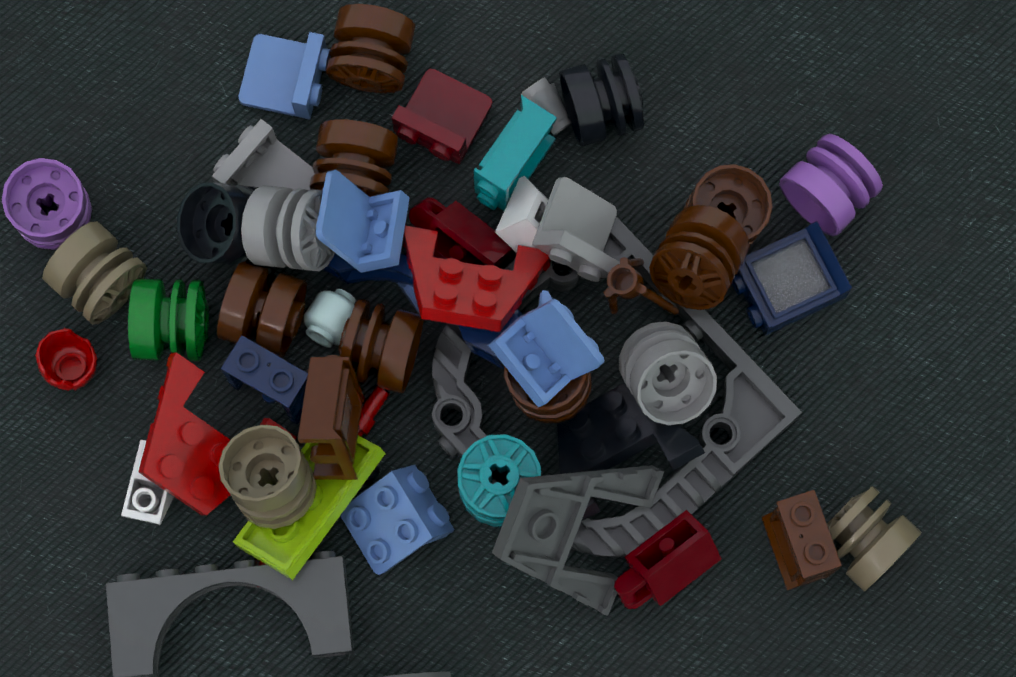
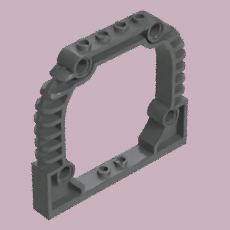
(751, 413)

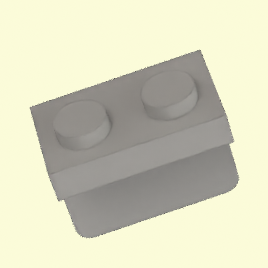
(262, 161)
(577, 230)

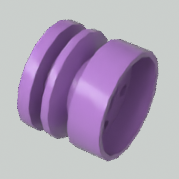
(831, 184)
(38, 185)

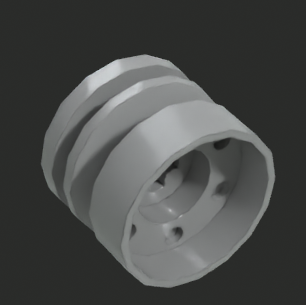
(281, 229)
(667, 373)

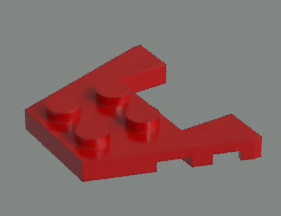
(465, 291)
(183, 449)

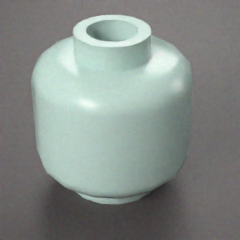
(328, 316)

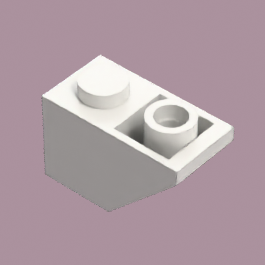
(522, 215)
(144, 498)

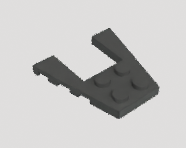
(547, 518)

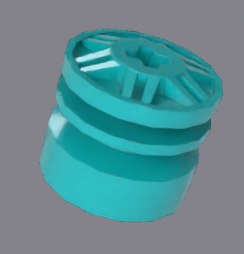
(494, 452)

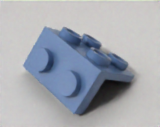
(285, 74)
(361, 227)
(546, 351)
(396, 518)

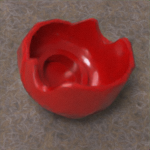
(66, 359)

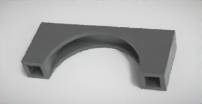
(146, 608)

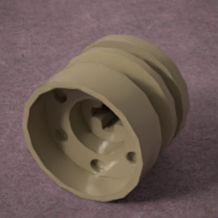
(93, 272)
(256, 462)
(870, 538)

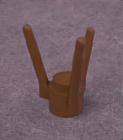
(628, 283)

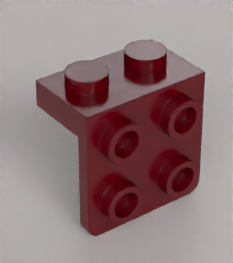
(442, 116)

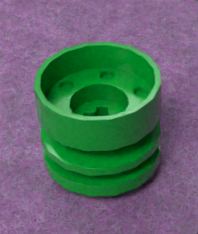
(164, 319)

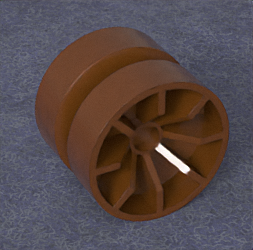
(251, 306)

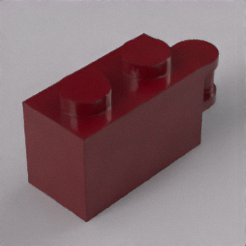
(460, 233)
(667, 562)

